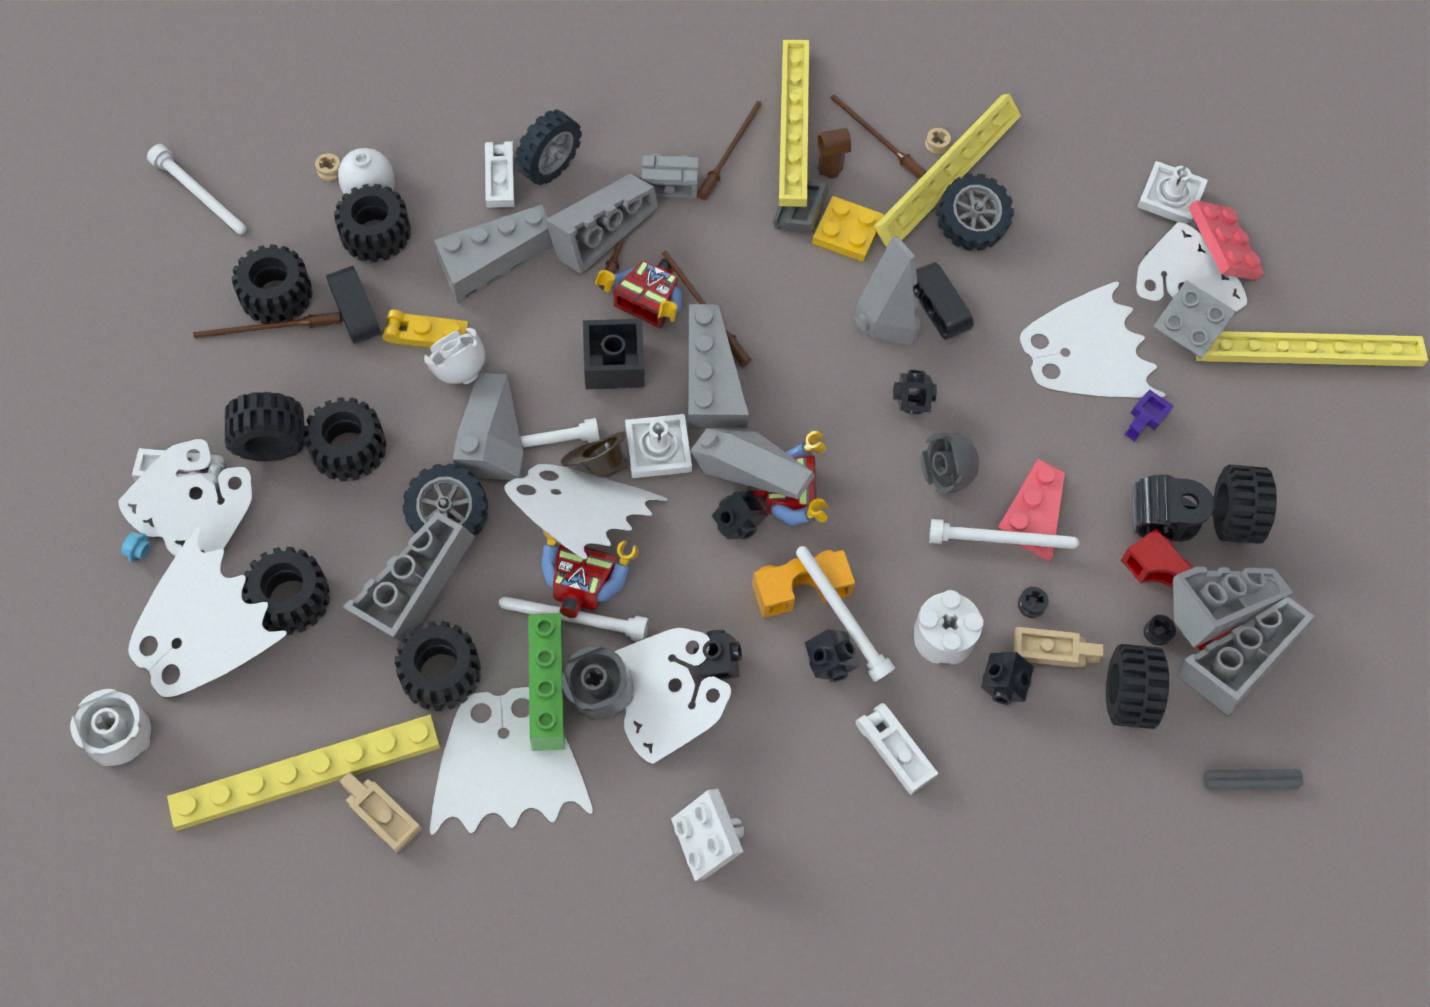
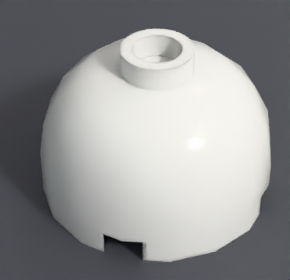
(365, 167)
(457, 357)

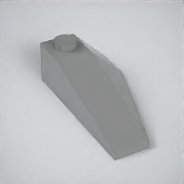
(750, 460)

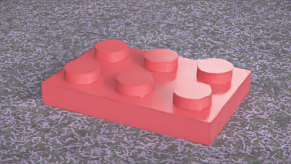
(1226, 240)

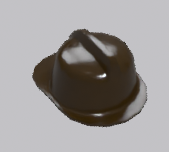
(601, 457)

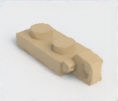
(1055, 647)
(380, 812)

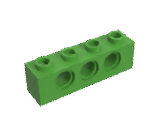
(545, 684)

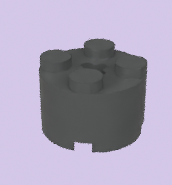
(581, 687)

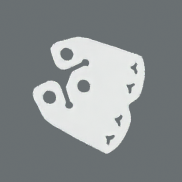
(1184, 262)
(173, 512)
(664, 713)

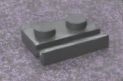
(803, 218)

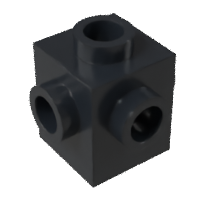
(916, 401)
(739, 515)
(831, 655)
(721, 657)
(1007, 677)

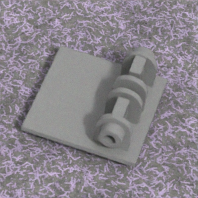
(1194, 319)

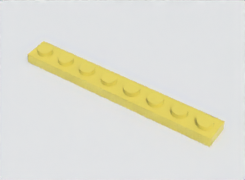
(794, 124)
(953, 164)
(1317, 349)
(302, 772)

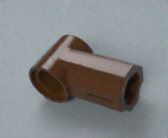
(832, 151)

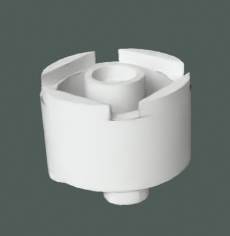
(963, 624)
(111, 727)

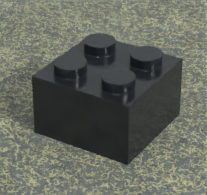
(613, 353)

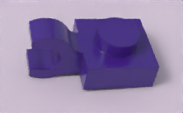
(1148, 411)

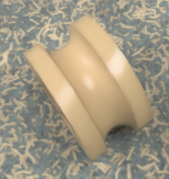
(937, 133)
(323, 172)

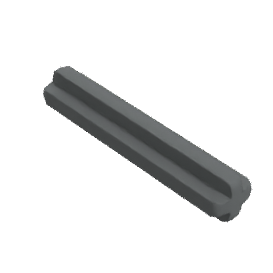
(1253, 779)

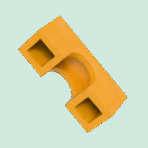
(775, 584)

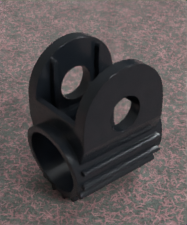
(1161, 506)

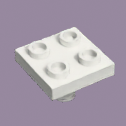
(1171, 192)
(658, 446)
(708, 834)

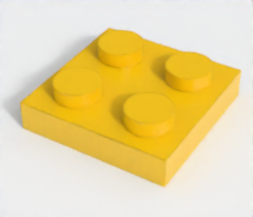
(847, 229)

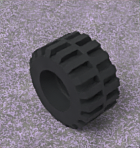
(367, 205)
(266, 266)
(339, 419)
(264, 426)
(1244, 504)
(280, 568)
(432, 642)
(1137, 686)

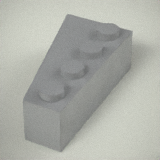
(600, 221)
(492, 249)
(713, 381)
(413, 579)
(1241, 660)

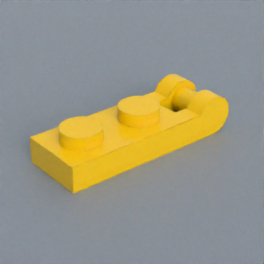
(421, 330)

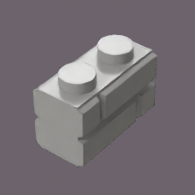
(671, 175)

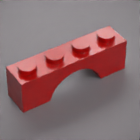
(1157, 561)

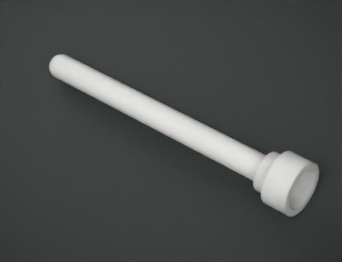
(163, 159)
(585, 432)
(943, 531)
(633, 627)
(877, 663)

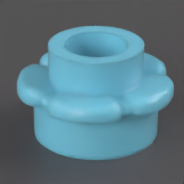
(135, 546)

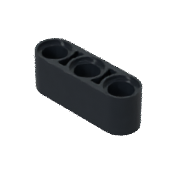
(942, 301)
(353, 304)

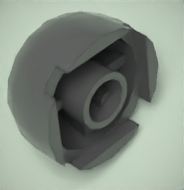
(950, 462)

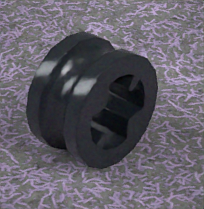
(1025, 607)
(1155, 622)

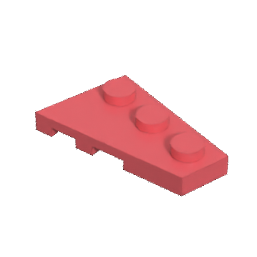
(1036, 506)

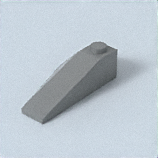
(888, 299)
(489, 432)
(1222, 599)

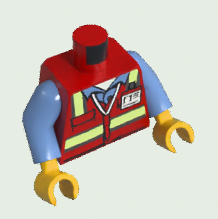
(645, 291)
(808, 506)
(584, 581)

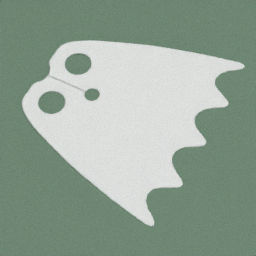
(1099, 345)
(584, 507)
(207, 616)
(501, 775)

